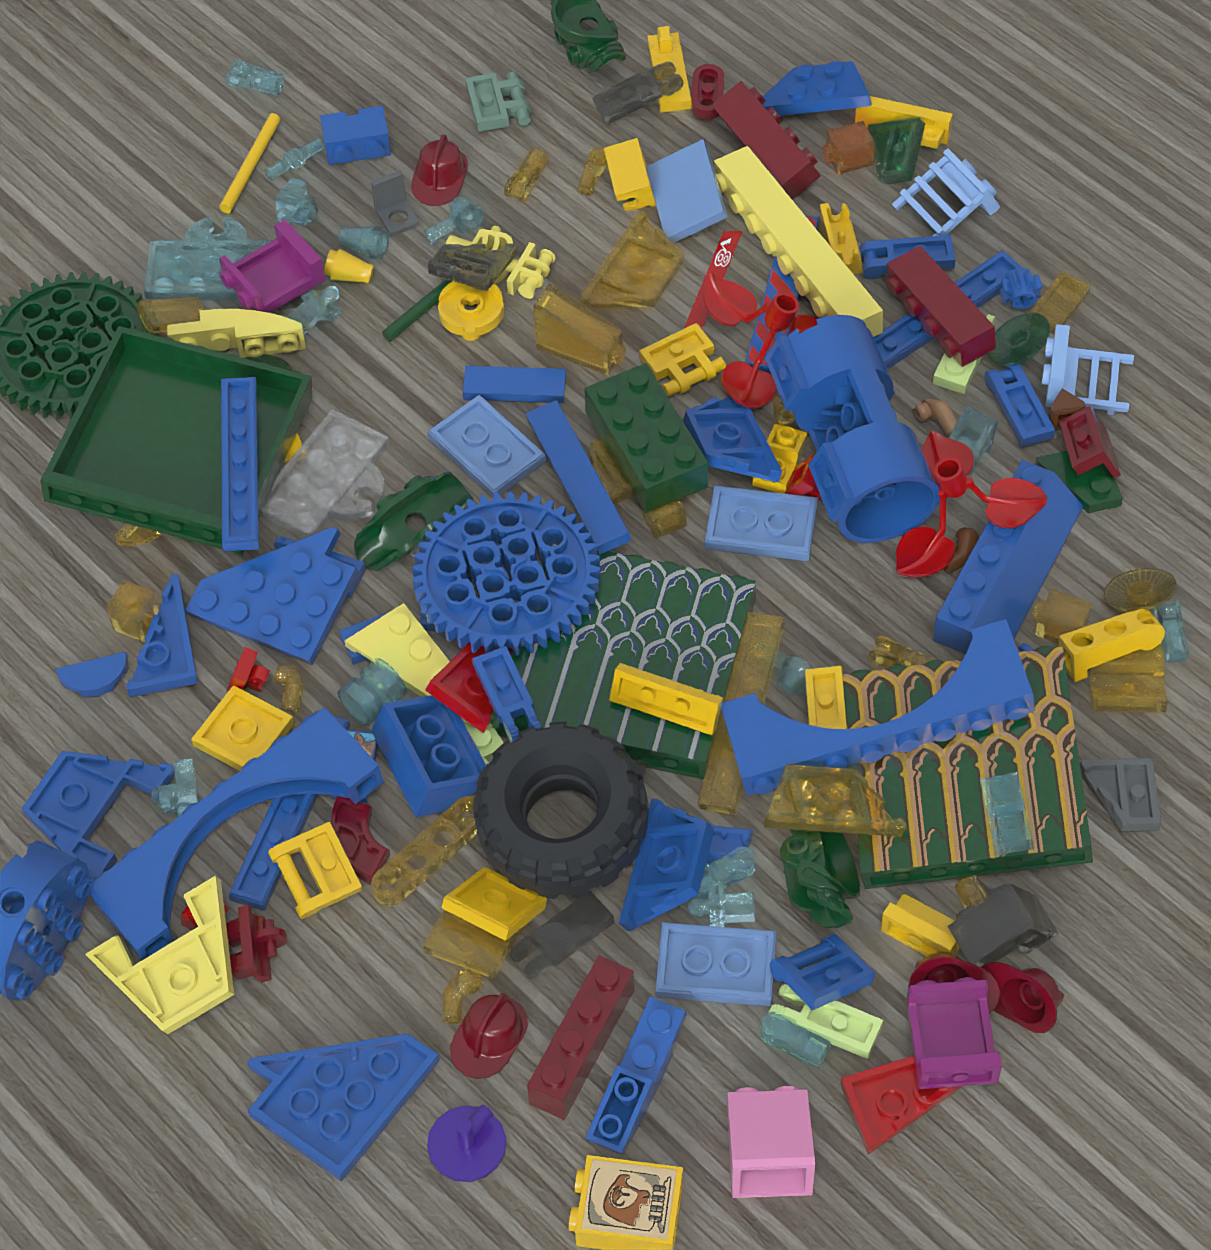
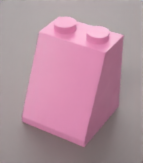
(770, 1142)

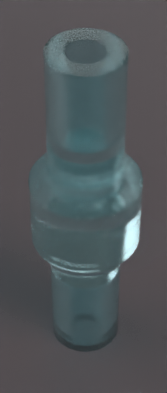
(294, 158)

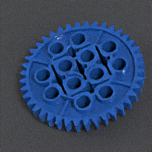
(533, 529)

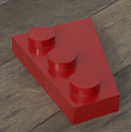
(461, 689)
(889, 1100)

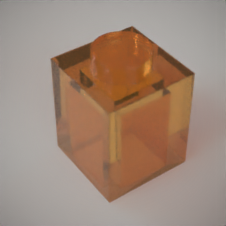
(849, 148)

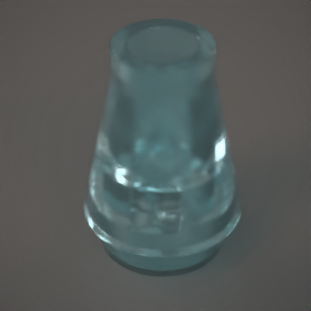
(366, 240)

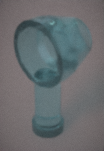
(464, 216)
(792, 673)

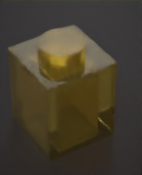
(132, 610)
(1060, 615)

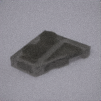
(471, 264)

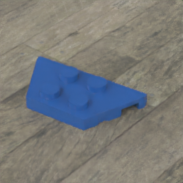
(818, 89)
(732, 439)
(667, 864)

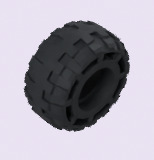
(549, 762)

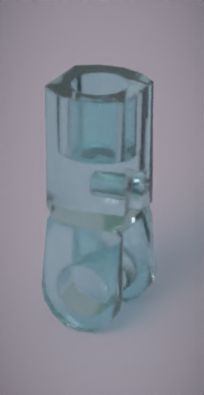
(255, 78)
(1174, 641)
(731, 868)
(794, 1039)

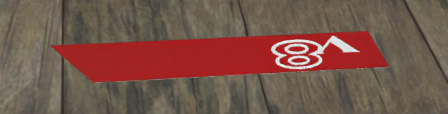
(719, 267)

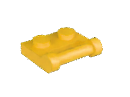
(326, 864)

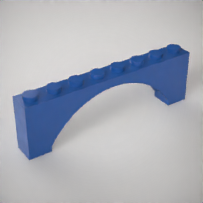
(981, 692)
(310, 760)

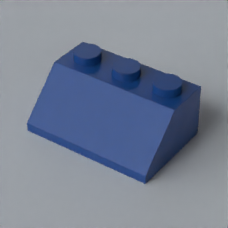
(428, 753)

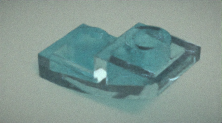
(1006, 814)

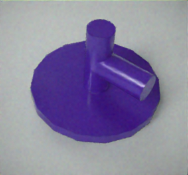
(466, 1143)

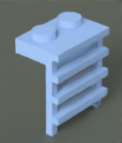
(961, 181)
(1063, 371)

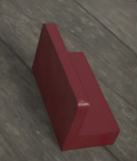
(1088, 442)

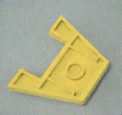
(184, 975)

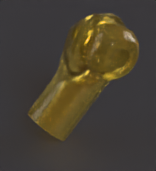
(780, 414)
(293, 686)
(463, 982)

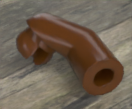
(965, 544)

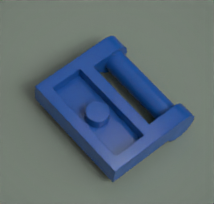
(827, 980)

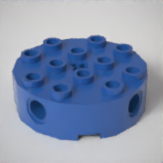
(38, 915)

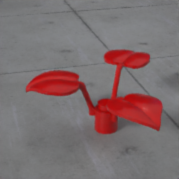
(729, 304)
(1010, 505)

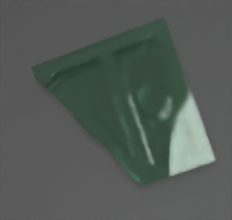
(896, 148)

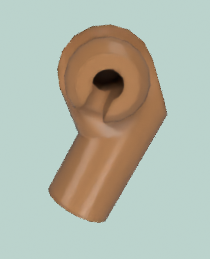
(936, 411)

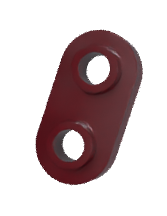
(706, 89)

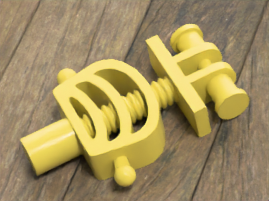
(525, 270)

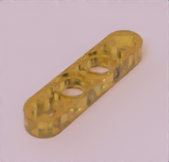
(424, 846)

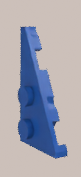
(167, 654)

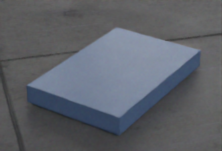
(686, 191)
(486, 446)
(761, 523)
(715, 964)

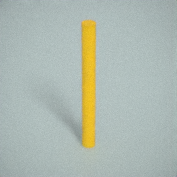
(249, 163)

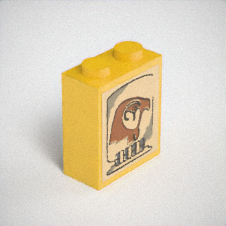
(626, 1205)

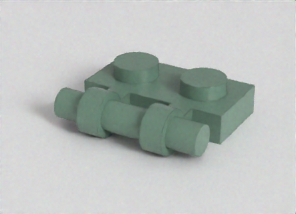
(488, 103)

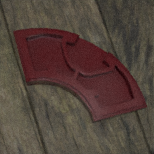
(352, 829)

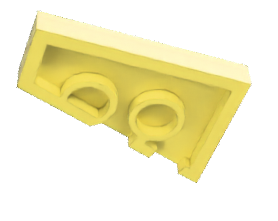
(403, 645)

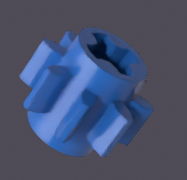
(1021, 288)

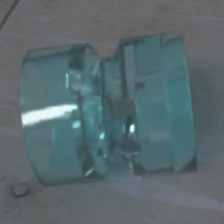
(366, 696)

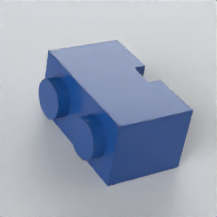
(356, 135)

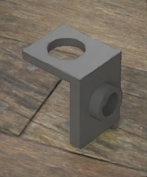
(389, 199)

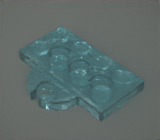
(193, 264)

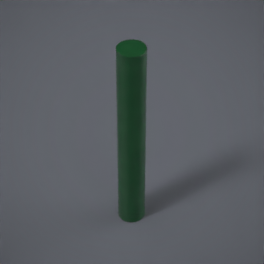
(414, 312)

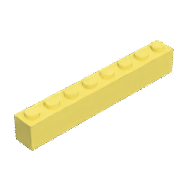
(794, 240)

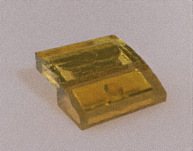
(1130, 683)
(468, 945)

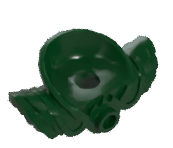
(585, 47)
(388, 537)
(820, 875)

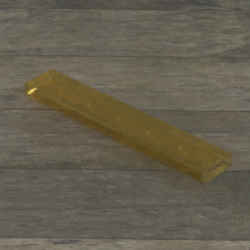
(749, 676)

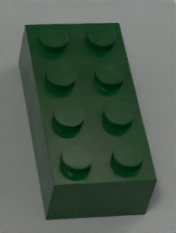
(646, 437)

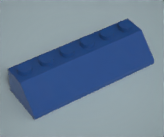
(1008, 565)

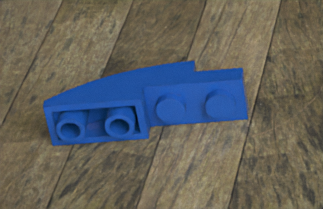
(637, 1076)

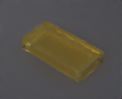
(1061, 299)
(163, 312)

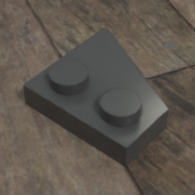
(1126, 791)

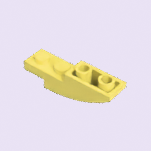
(244, 329)

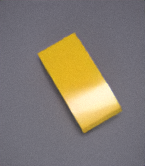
(787, 448)

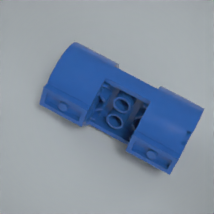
(865, 459)

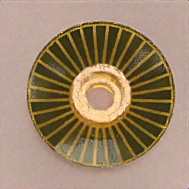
(1140, 589)

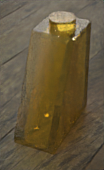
(576, 332)

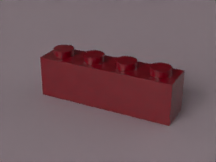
(761, 132)
(940, 306)
(581, 1037)

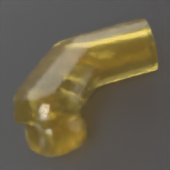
(592, 170)

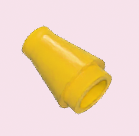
(346, 267)

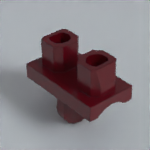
(258, 942)

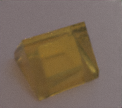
(666, 519)

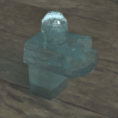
(295, 204)
(316, 307)
(178, 796)
(724, 907)

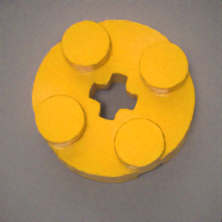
(475, 322)

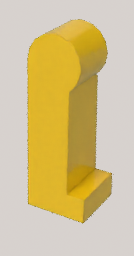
(1109, 640)

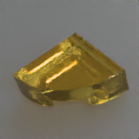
(132, 535)

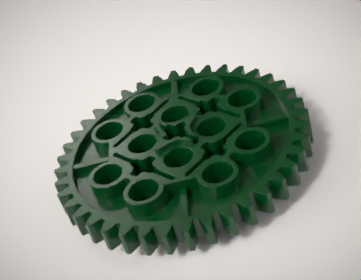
(62, 329)

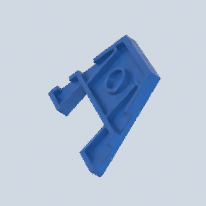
(79, 794)

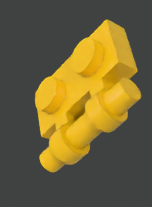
(679, 351)

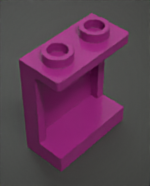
(274, 271)
(952, 1034)

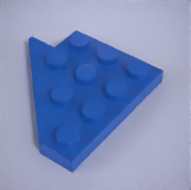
(280, 597)
(339, 1096)

